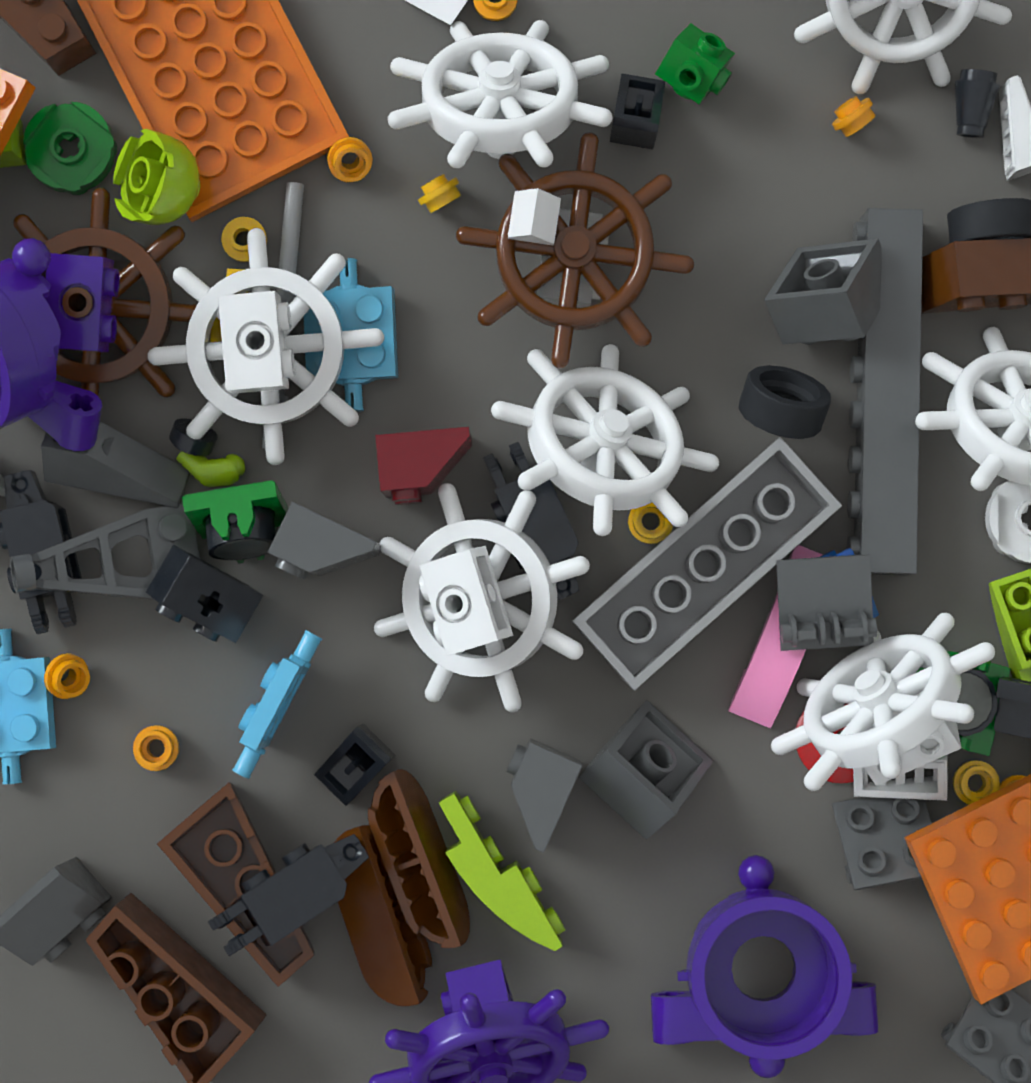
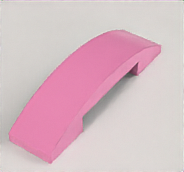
(769, 669)

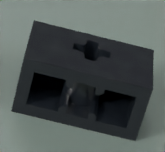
(227, 600)

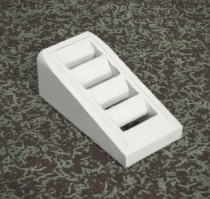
(1016, 128)
(920, 787)

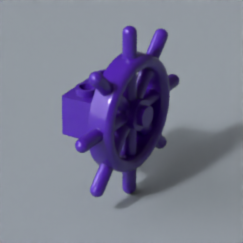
(491, 1036)

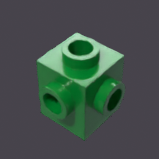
(696, 64)

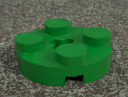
(76, 172)

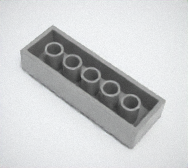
(706, 563)

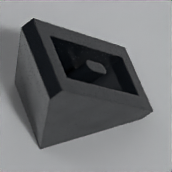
(637, 111)
(354, 764)

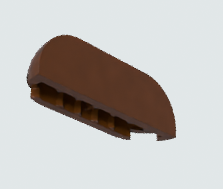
(417, 861)
(384, 944)

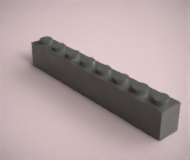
(888, 400)

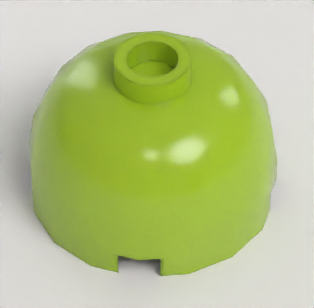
(156, 178)

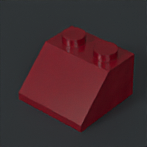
(418, 461)

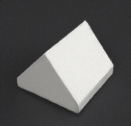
(534, 216)

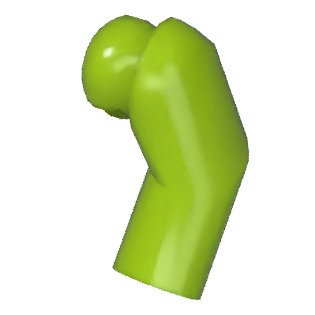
(213, 471)

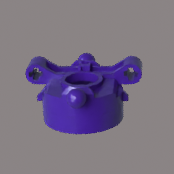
(30, 355)
(768, 1030)

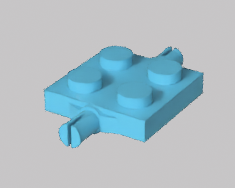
(359, 309)
(24, 708)
(264, 718)

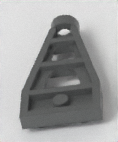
(157, 525)

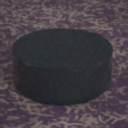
(192, 446)

